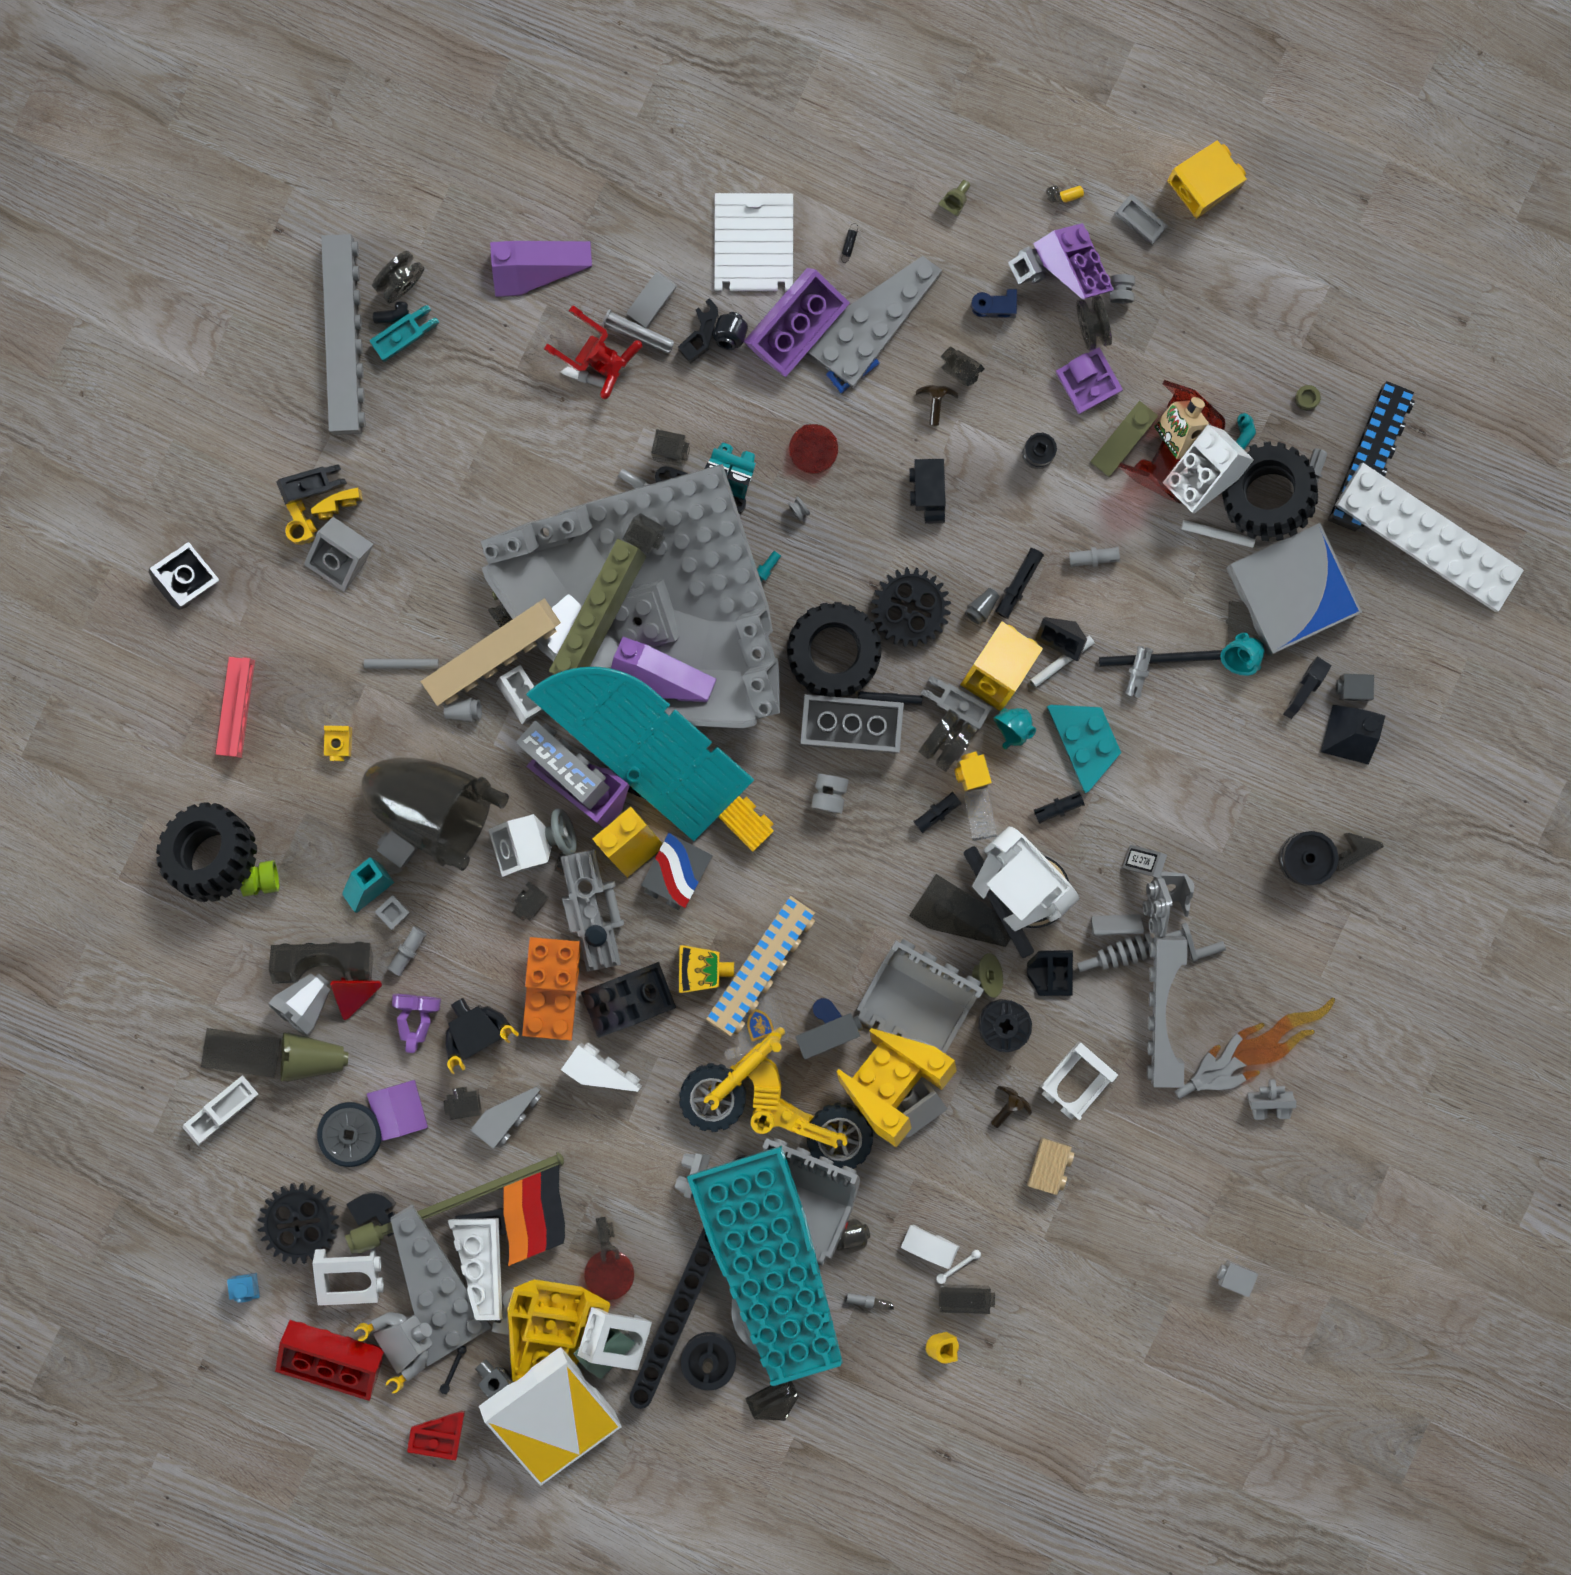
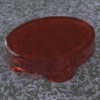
(813, 448)
(611, 1278)

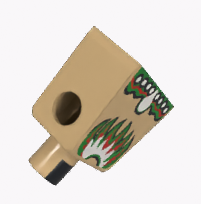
(1182, 425)

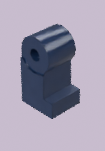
(995, 306)
(825, 1010)

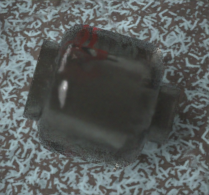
(853, 1237)

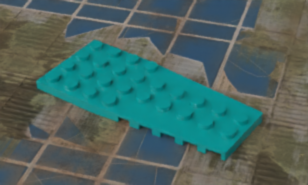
(769, 1262)

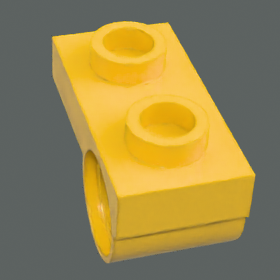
(300, 520)

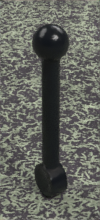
(444, 1388)

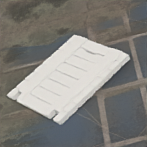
(753, 242)

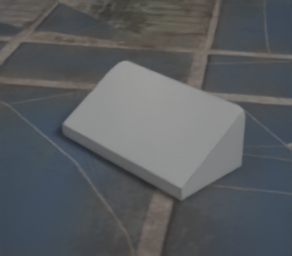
(1117, 924)

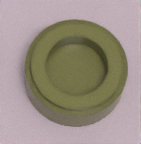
(1307, 397)

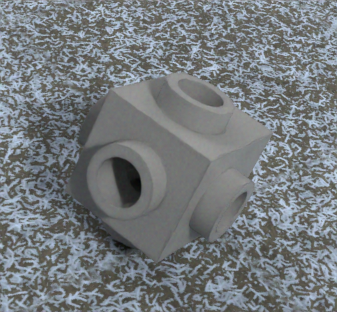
(1028, 266)

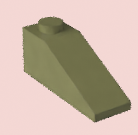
(1124, 438)

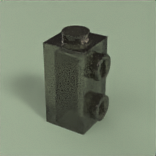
(965, 1299)

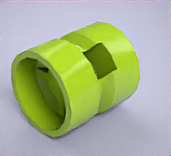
(263, 878)

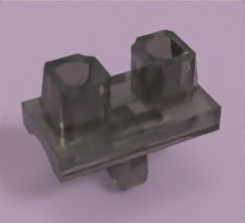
(961, 366)

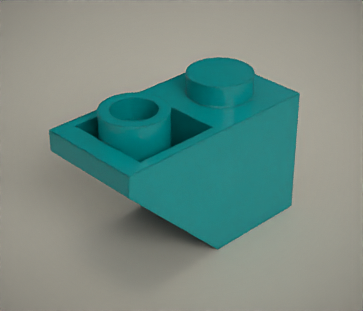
(366, 884)

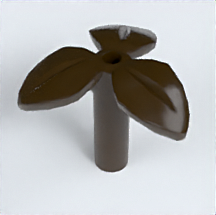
(937, 394)
(1014, 1104)

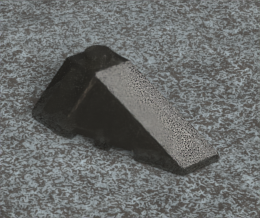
(955, 912)

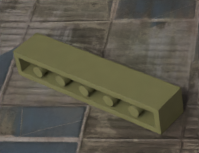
(600, 607)

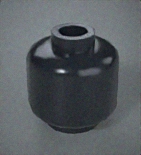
(730, 331)

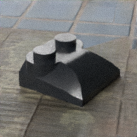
(182, 576)

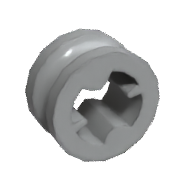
(799, 508)

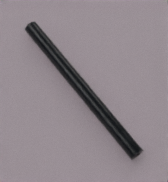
(1162, 658)

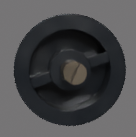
(708, 1361)

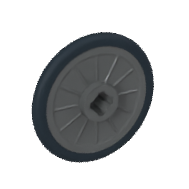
(332, 1134)

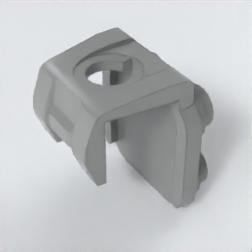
(1161, 900)

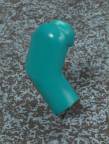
(1247, 430)

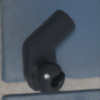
(390, 316)

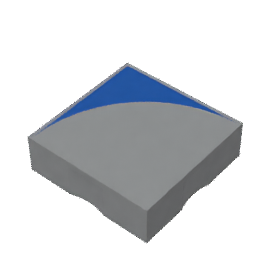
(1294, 589)

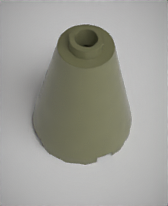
(309, 1057)

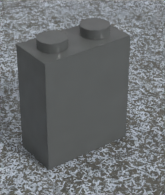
(829, 1035)

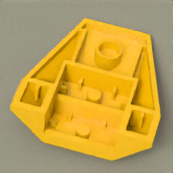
(547, 1318)

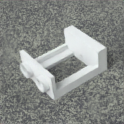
(1078, 1107)
(366, 1264)
(596, 1334)

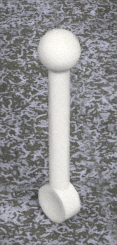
(941, 1278)

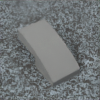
(651, 299)

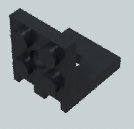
(628, 1000)

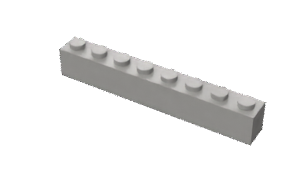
(342, 334)

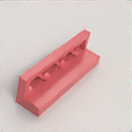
(235, 707)

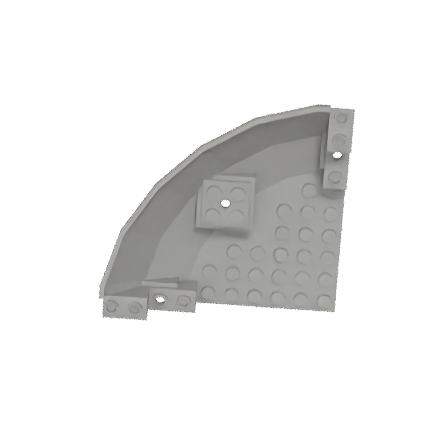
(693, 593)

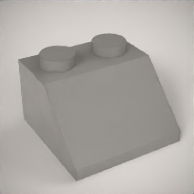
(338, 553)
(921, 1106)

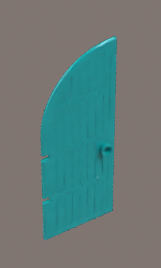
(644, 745)

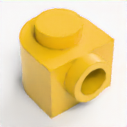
(943, 1347)

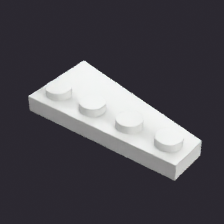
(480, 1258)

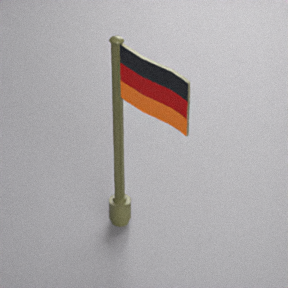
(530, 1211)

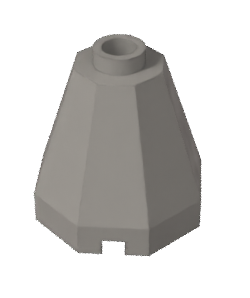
(302, 1003)

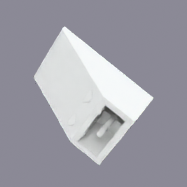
(1207, 468)
(593, 1070)

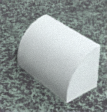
(514, 687)

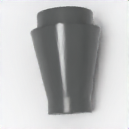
(980, 608)

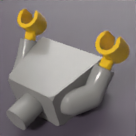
(402, 1341)

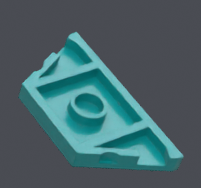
(1086, 741)

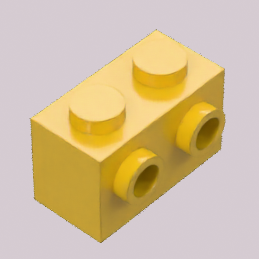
(972, 771)

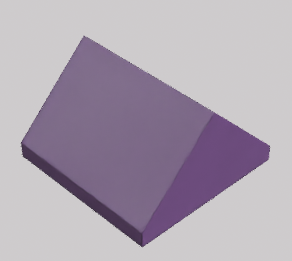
(398, 1110)

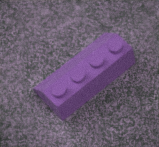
(796, 321)

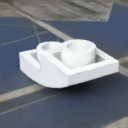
(930, 1247)

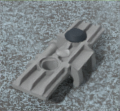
(582, 911)

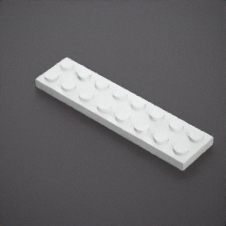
(1429, 537)

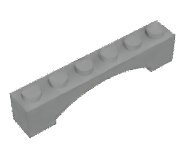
(1168, 957)

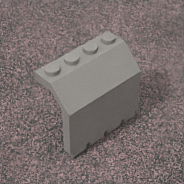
(918, 997)
(825, 1195)

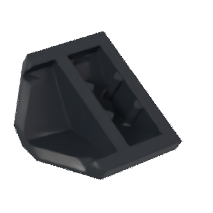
(1052, 972)

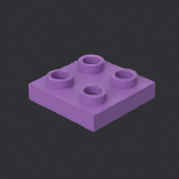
(1089, 380)

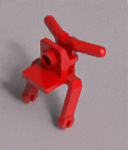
(598, 355)

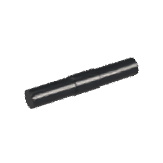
(891, 697)

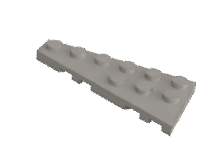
(872, 321)
(434, 1287)

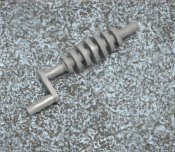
(1141, 947)

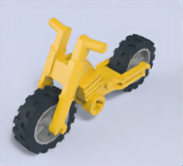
(767, 1102)

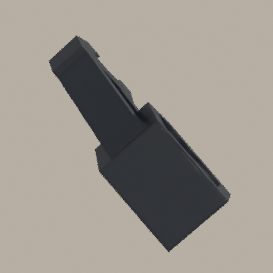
(705, 332)
(1311, 681)

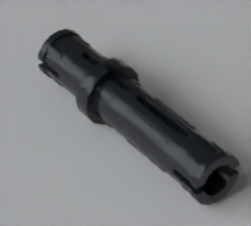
(1014, 591)

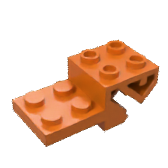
(551, 988)

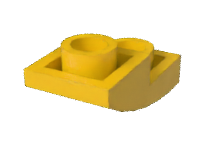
(329, 506)

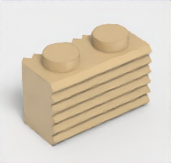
(1050, 1166)

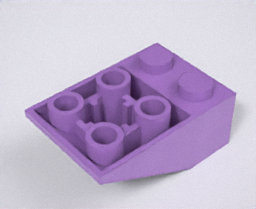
(1074, 261)

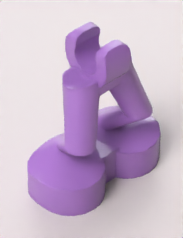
(412, 1002)

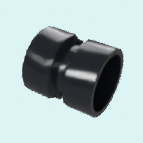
(1039, 450)

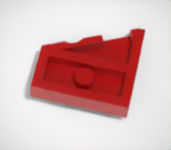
(437, 1437)

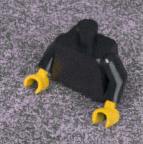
(473, 1032)

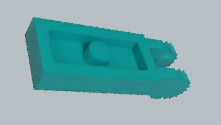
(402, 333)

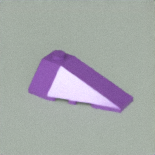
(532, 264)
(662, 672)

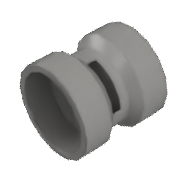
(1122, 288)

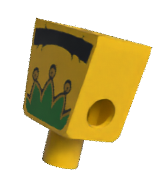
(701, 969)

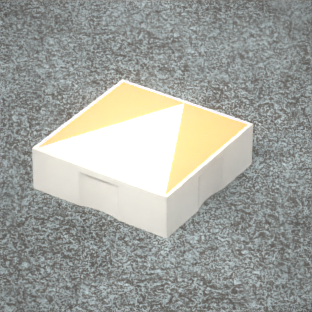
(550, 1416)

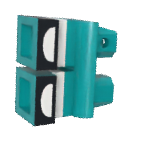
(737, 468)

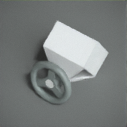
(528, 843)

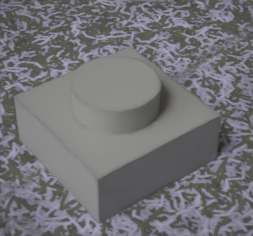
(392, 912)

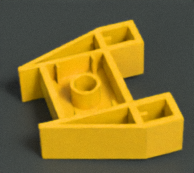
(889, 1078)

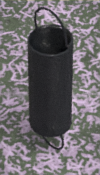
(849, 243)

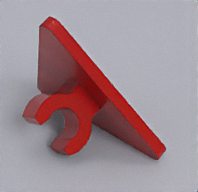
(352, 994)

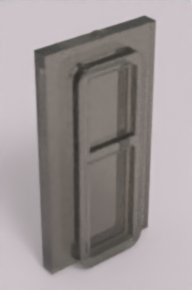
(240, 1052)

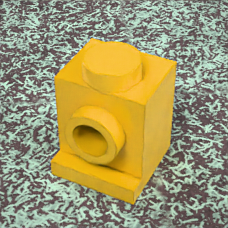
(344, 734)

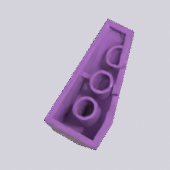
(609, 804)

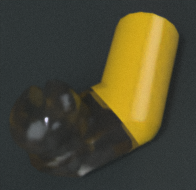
(1068, 195)

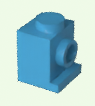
(243, 1287)

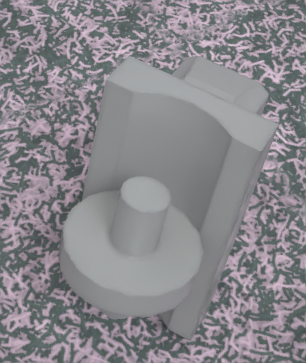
(1271, 1098)
(695, 1162)

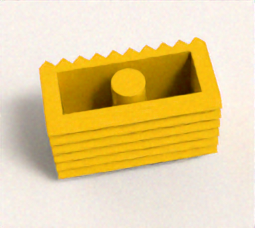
(747, 823)

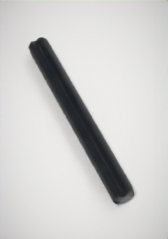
(1018, 937)

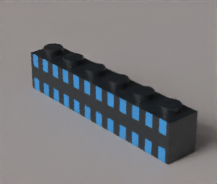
(1377, 441)

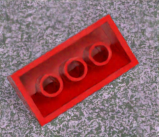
(329, 1360)

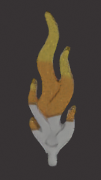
(1243, 1052)

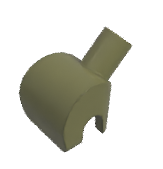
(956, 198)

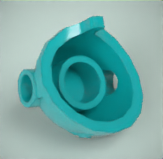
(1243, 655)
(1015, 726)

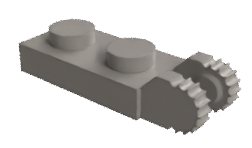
(963, 704)

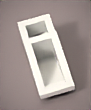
(220, 1110)

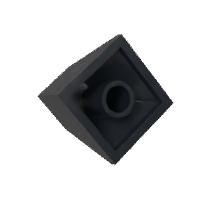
(1352, 733)

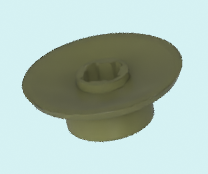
(989, 974)

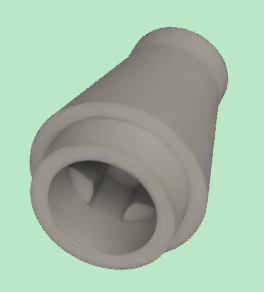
(464, 710)

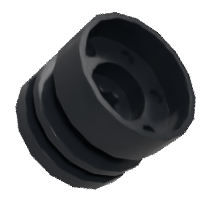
(997, 1012)

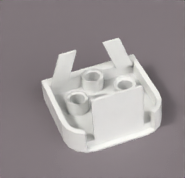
(1025, 882)

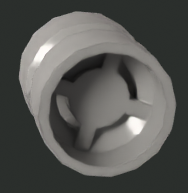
(827, 802)

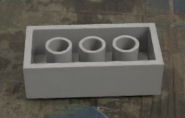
(852, 724)

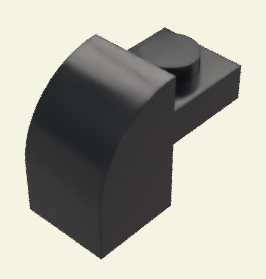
(371, 1205)

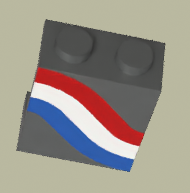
(676, 871)

